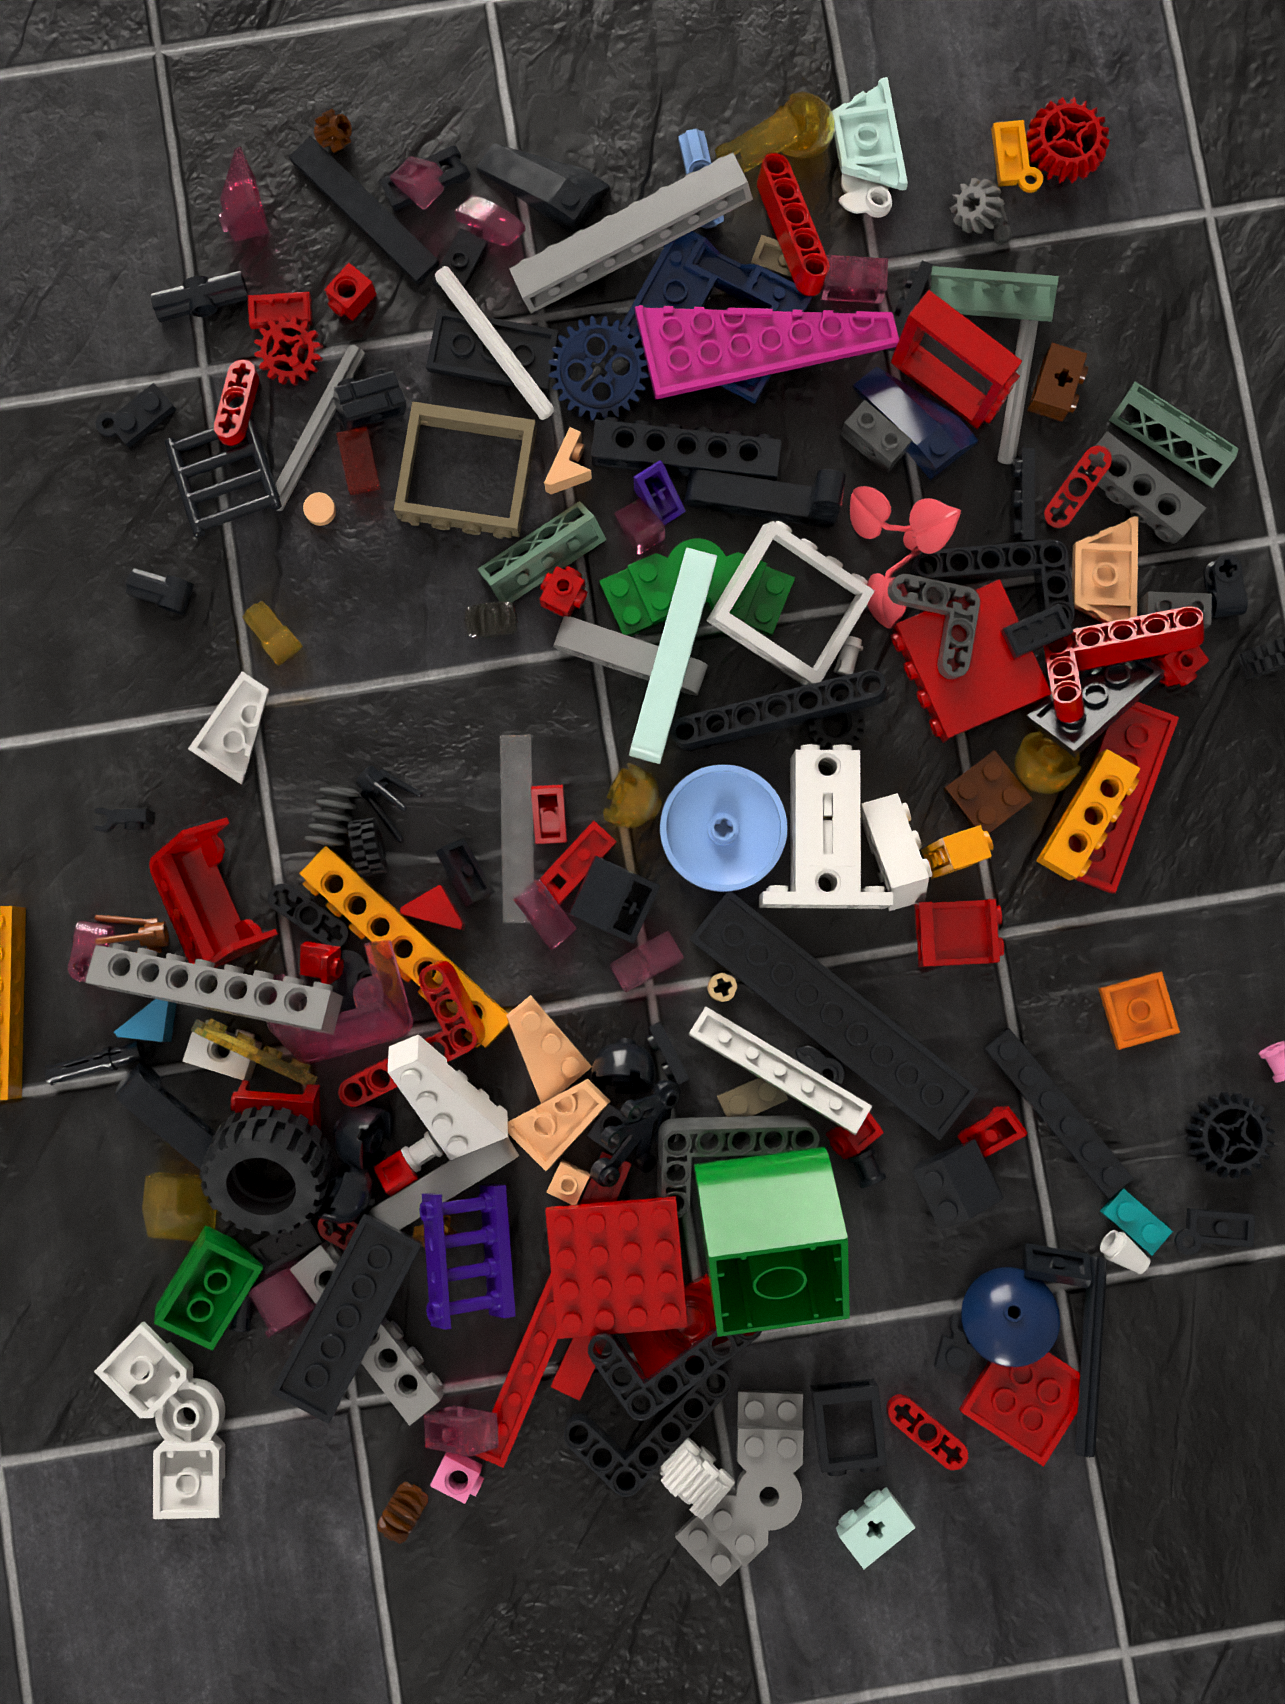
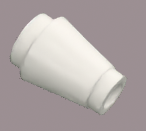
(1123, 1251)

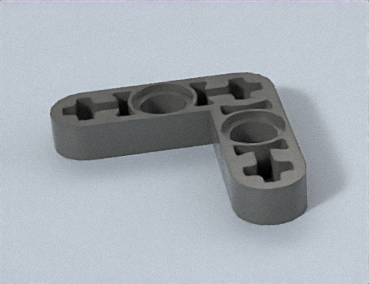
(953, 616)

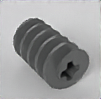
(333, 814)

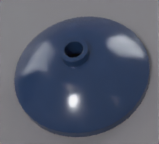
(995, 1333)

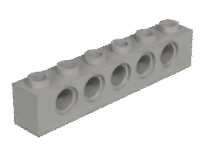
(409, 1402)

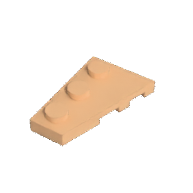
(546, 1050)

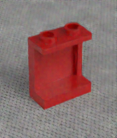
(958, 933)
(305, 1104)

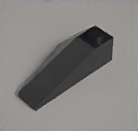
(551, 187)

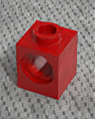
(346, 280)

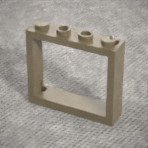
(471, 422)

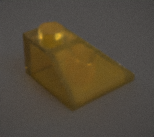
(176, 1206)

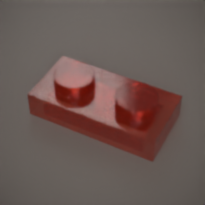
(358, 461)

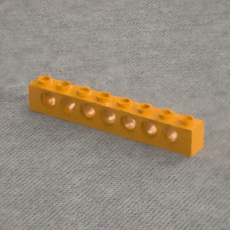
(329, 865)

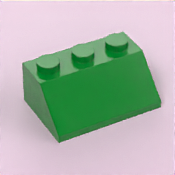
(207, 1289)

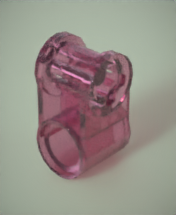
(84, 946)

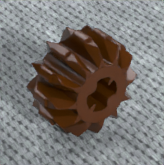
(402, 1512)

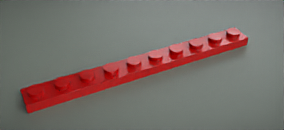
(537, 1346)

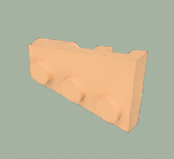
(555, 1124)

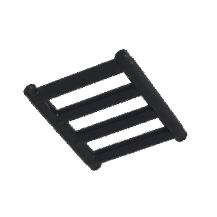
(191, 499)

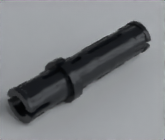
(107, 1059)

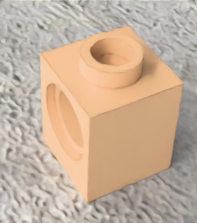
(568, 1182)

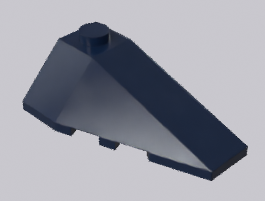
(935, 432)

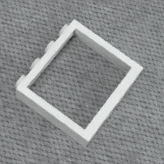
(763, 646)

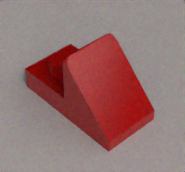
(549, 814)
(995, 1131)

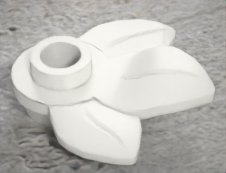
(862, 194)

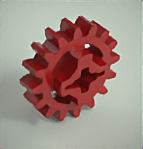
(278, 357)

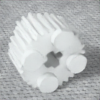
(695, 1478)

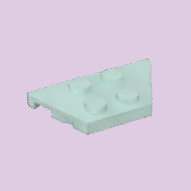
(870, 139)

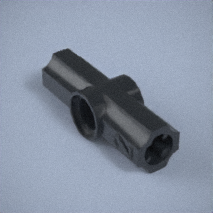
(199, 296)

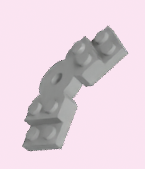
(770, 1453)

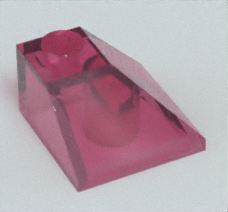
(241, 201)

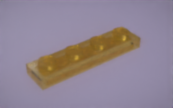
(244, 1046)

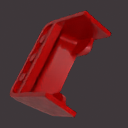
(198, 898)

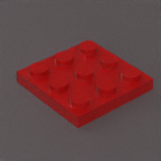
(1026, 1404)

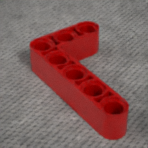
(1113, 644)
(449, 1036)

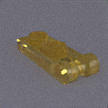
(765, 138)

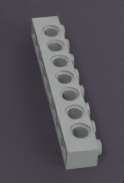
(109, 967)

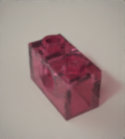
(855, 279)
(461, 1430)

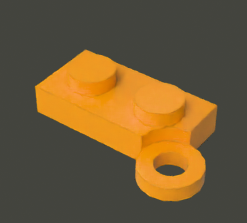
(1012, 156)

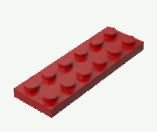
(1143, 740)

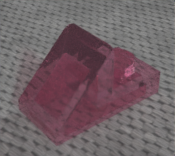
(419, 180)

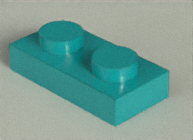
(1136, 1221)

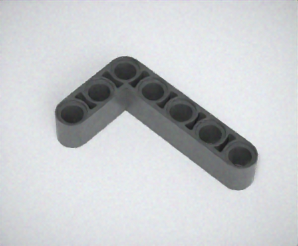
(722, 1145)

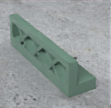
(996, 293)
(1180, 424)
(560, 550)

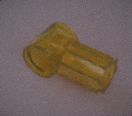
(275, 638)

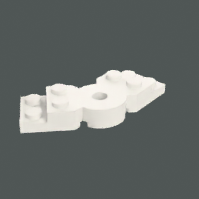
(159, 1383)

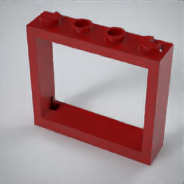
(967, 343)

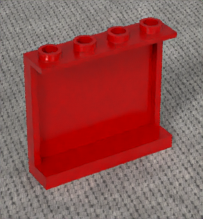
(994, 678)

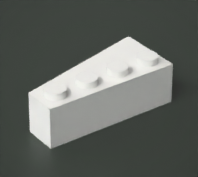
(444, 1099)

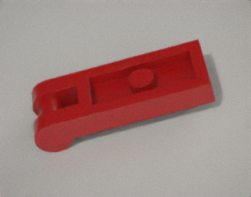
(576, 860)

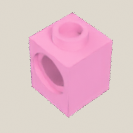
(460, 1491)

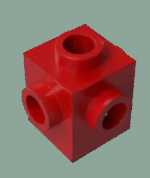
(561, 601)
(1180, 666)

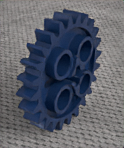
(621, 385)

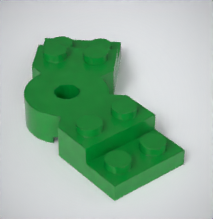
(645, 590)

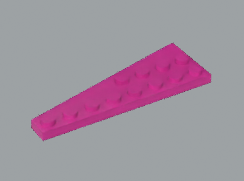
(718, 347)

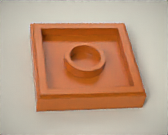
(1139, 1010)

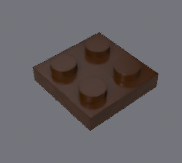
(988, 793)

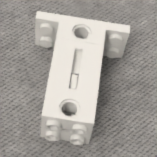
(825, 835)

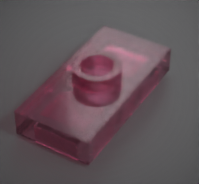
(545, 914)

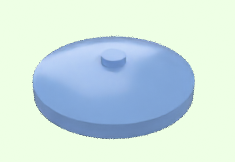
(723, 828)

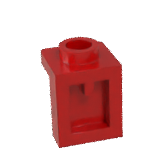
(321, 961)
(848, 1144)

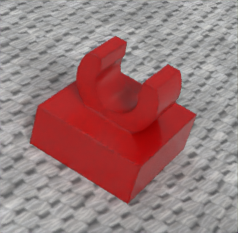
(395, 1173)

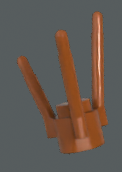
(153, 934)

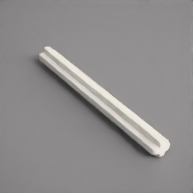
(494, 343)

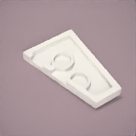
(232, 728)

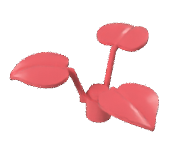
(928, 532)

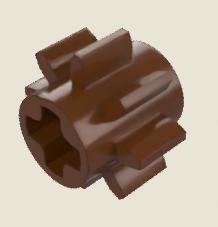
(332, 130)

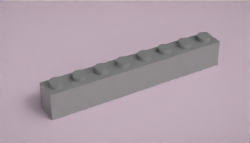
(631, 233)

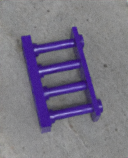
(497, 1250)

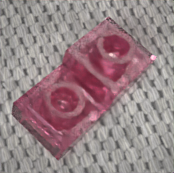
(496, 223)
(646, 961)

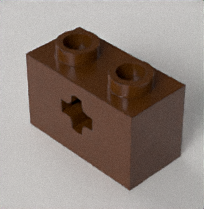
(1063, 365)

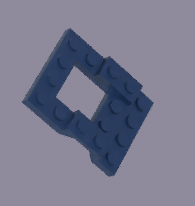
(691, 270)

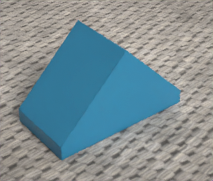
(151, 1023)

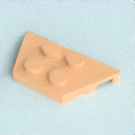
(1107, 573)

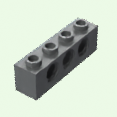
(1158, 489)

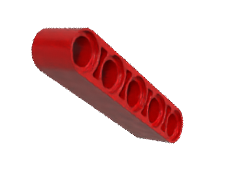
(792, 224)

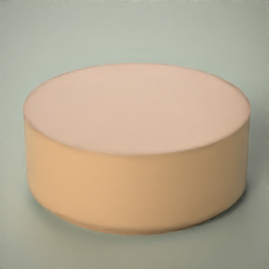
(319, 509)

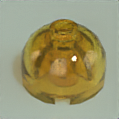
(814, 122)
(1044, 764)
(633, 798)

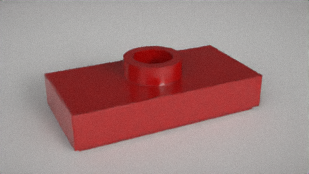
(271, 306)

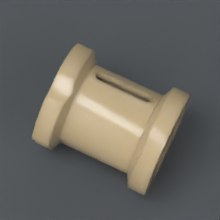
(730, 991)

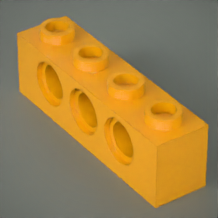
(1106, 768)
(958, 851)

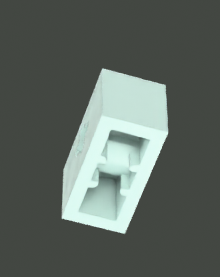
(869, 1543)

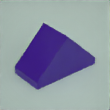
(658, 492)

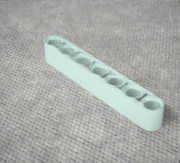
(673, 655)

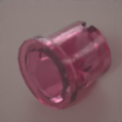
(281, 1302)

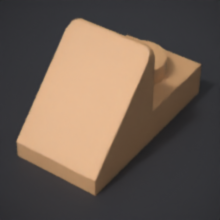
(564, 471)

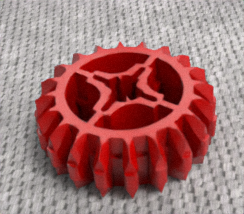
(1068, 123)

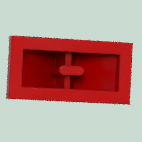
(434, 907)

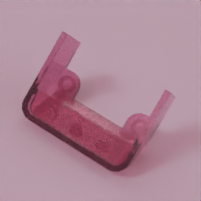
(379, 1013)

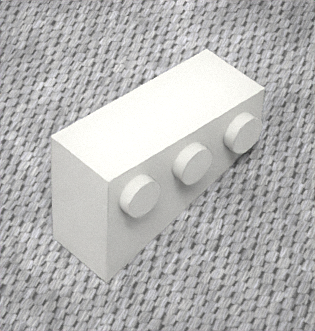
(896, 850)

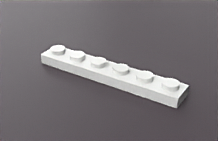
(780, 1070)

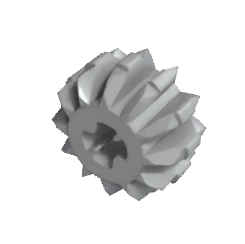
(971, 195)

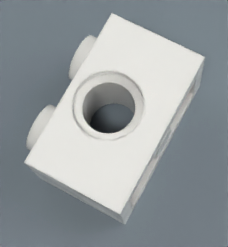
(204, 1054)

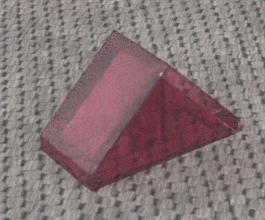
(640, 525)

